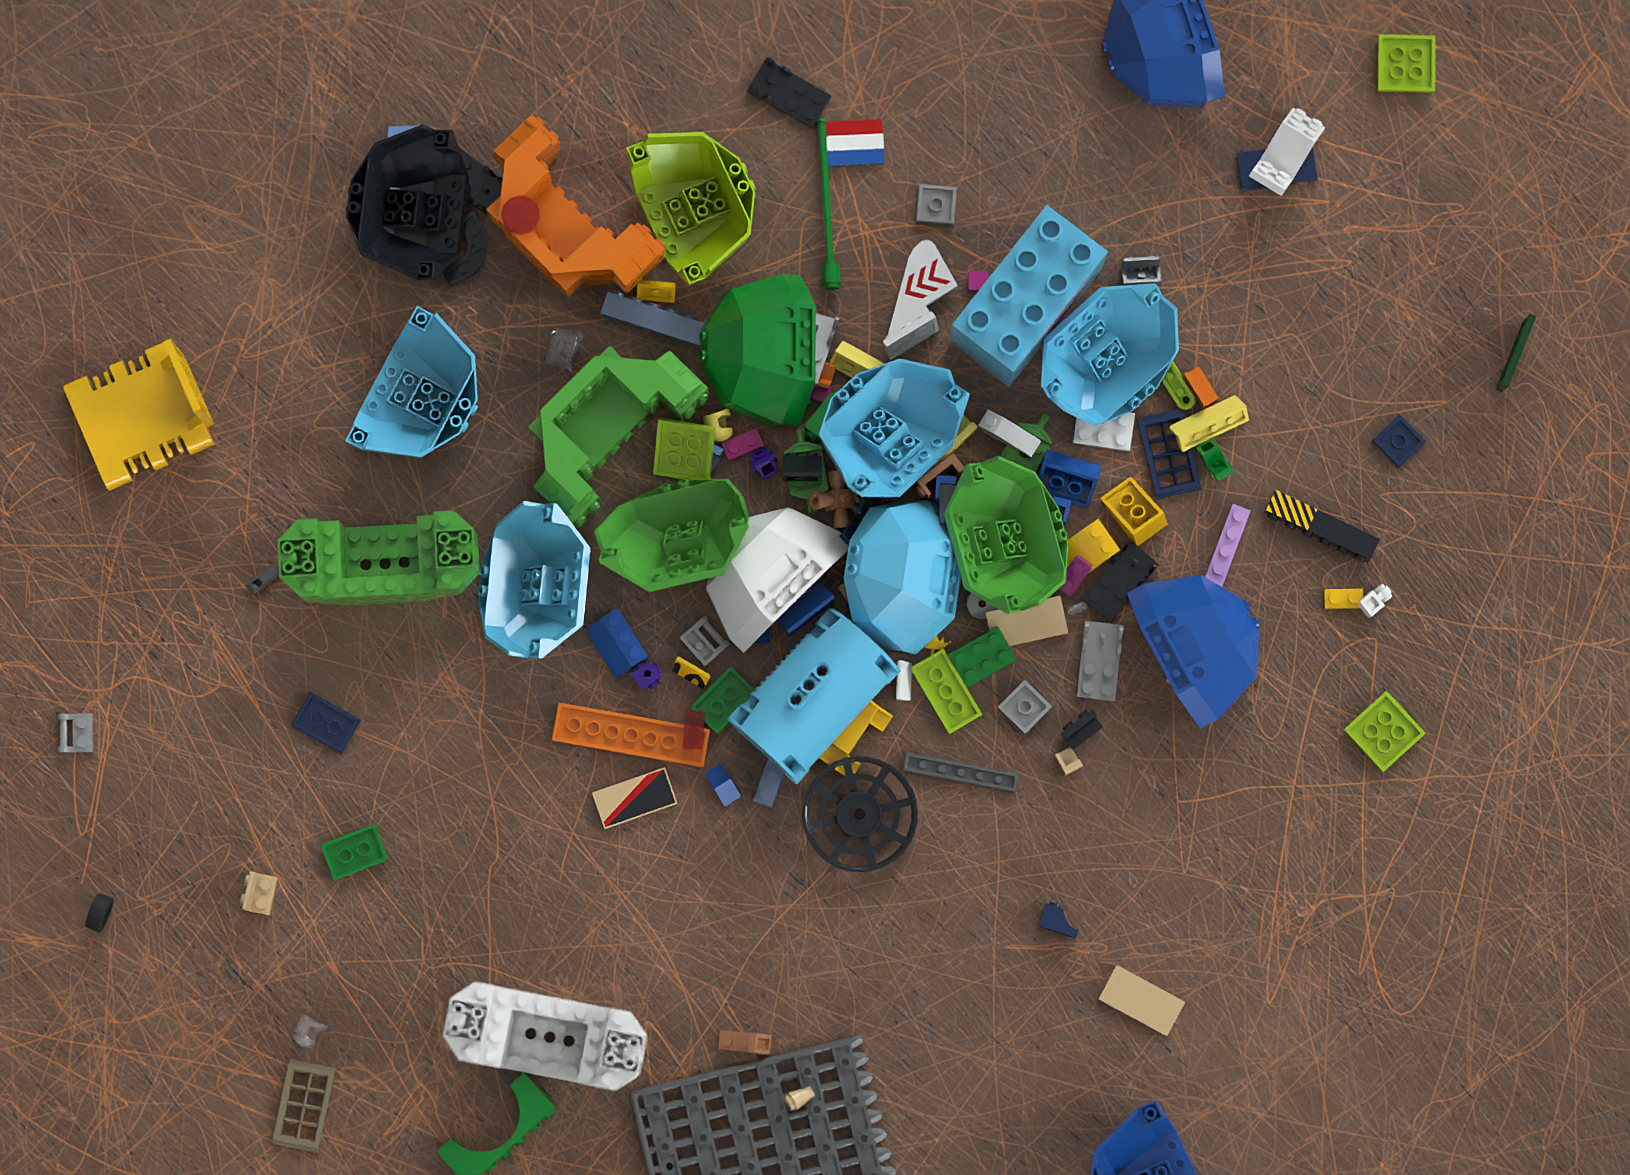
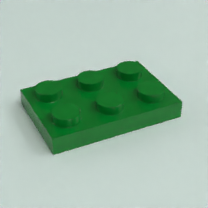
(982, 656)
(723, 699)
(354, 852)

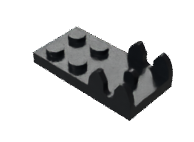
(788, 93)
(483, 183)
(1124, 573)

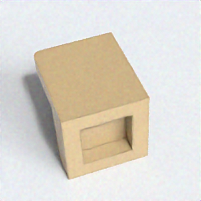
(1068, 761)

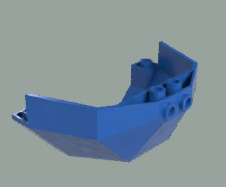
(1164, 51)
(1200, 640)
(1143, 1146)

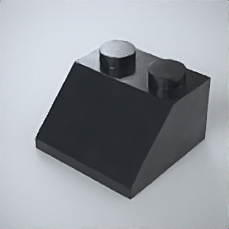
(802, 468)

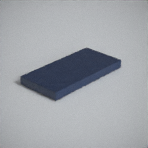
(1249, 160)

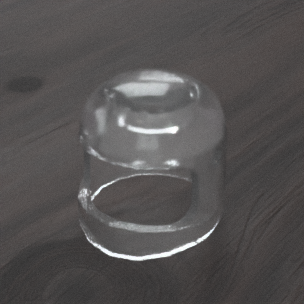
(301, 1028)

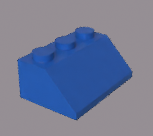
(1069, 477)
(806, 608)
(617, 643)

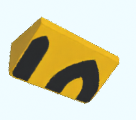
(691, 672)

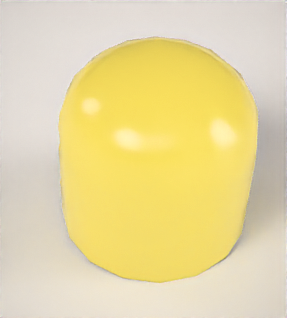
(718, 420)

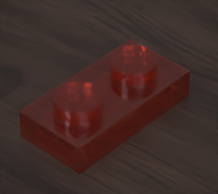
(693, 729)

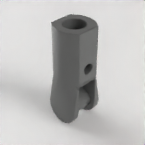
(265, 577)

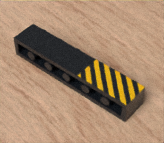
(1322, 526)

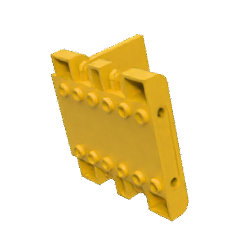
(141, 413)

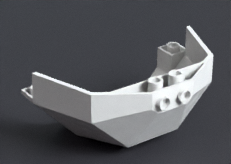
(770, 571)

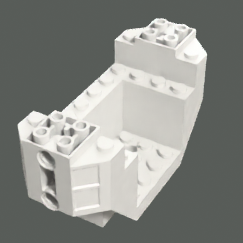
(491, 1025)

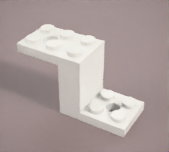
(1287, 151)

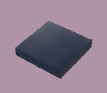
(1398, 441)

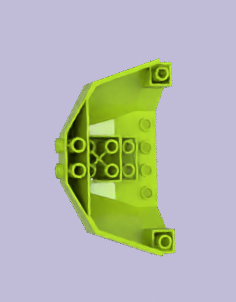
(692, 199)

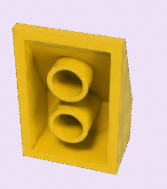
(1134, 511)
(1093, 545)

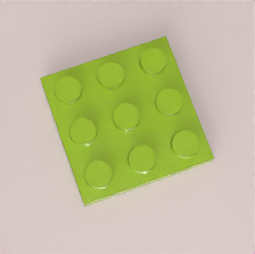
(1406, 63)
(683, 450)
(1384, 731)

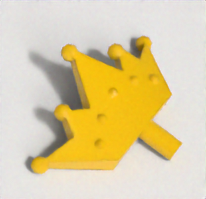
(935, 644)

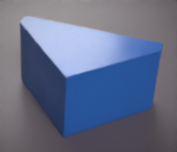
(723, 785)

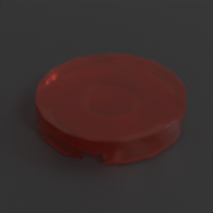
(520, 215)

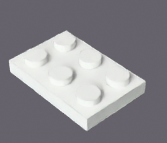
(1110, 435)

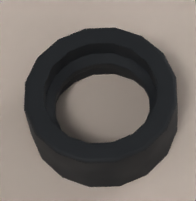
(99, 912)

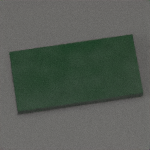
(1516, 352)

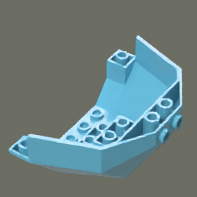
(1110, 352)
(419, 393)
(892, 425)
(902, 575)
(533, 581)

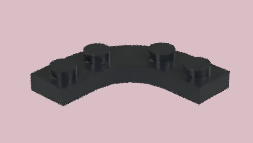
(475, 253)

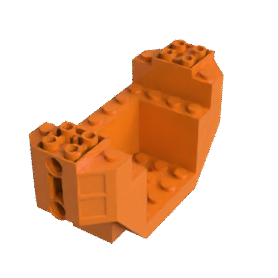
(565, 242)

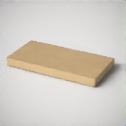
(1031, 624)
(1141, 1000)

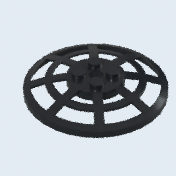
(871, 807)

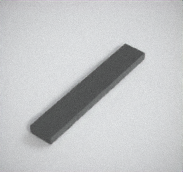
(960, 772)

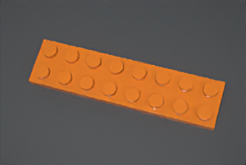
(626, 734)

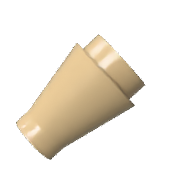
(798, 1098)

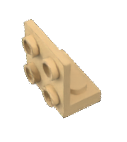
(259, 893)

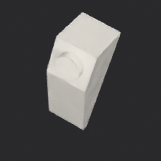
(1008, 433)

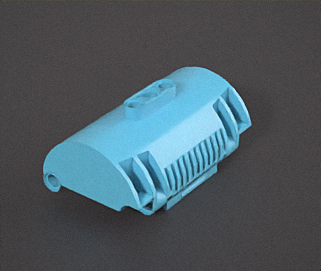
(801, 733)

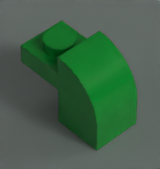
(1214, 460)

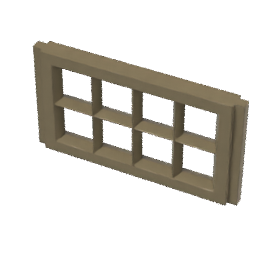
(296, 1142)

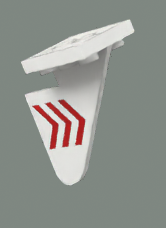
(923, 283)

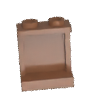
(950, 463)

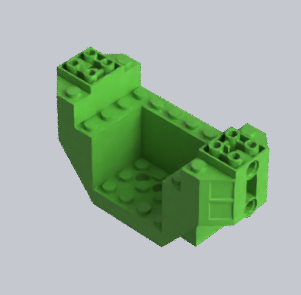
(598, 414)
(326, 560)

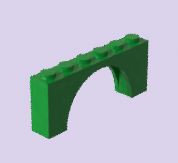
(533, 1108)

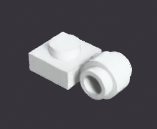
(1374, 601)

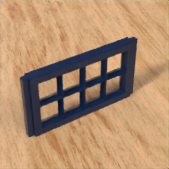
(1177, 489)

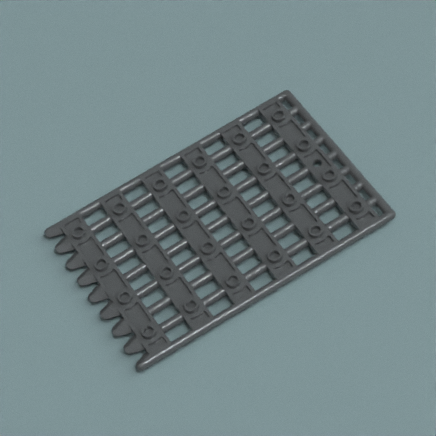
(736, 1109)

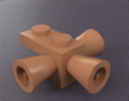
(836, 500)

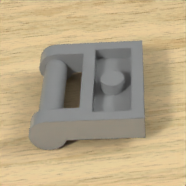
(699, 644)
(81, 733)

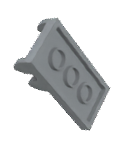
(825, 333)
(1099, 661)

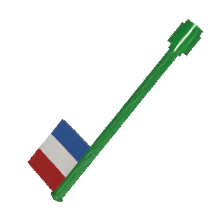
(844, 145)

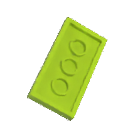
(946, 691)

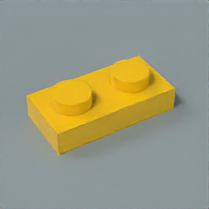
(656, 291)
(1342, 598)

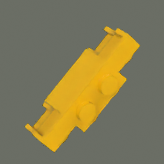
(846, 741)

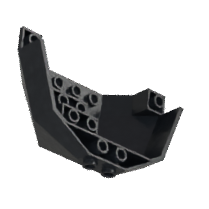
(410, 202)

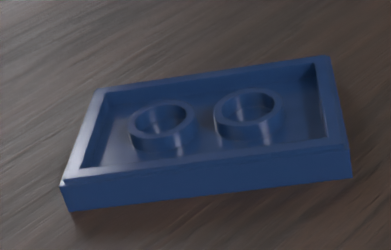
(326, 722)

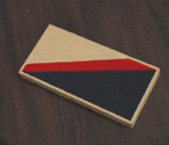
(634, 798)

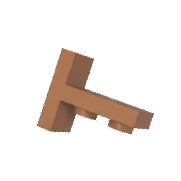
(745, 1042)

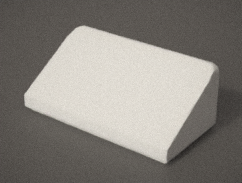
(903, 681)

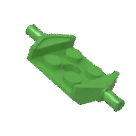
(1038, 431)
(803, 490)

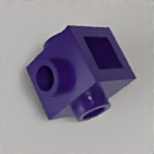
(763, 463)
(644, 682)

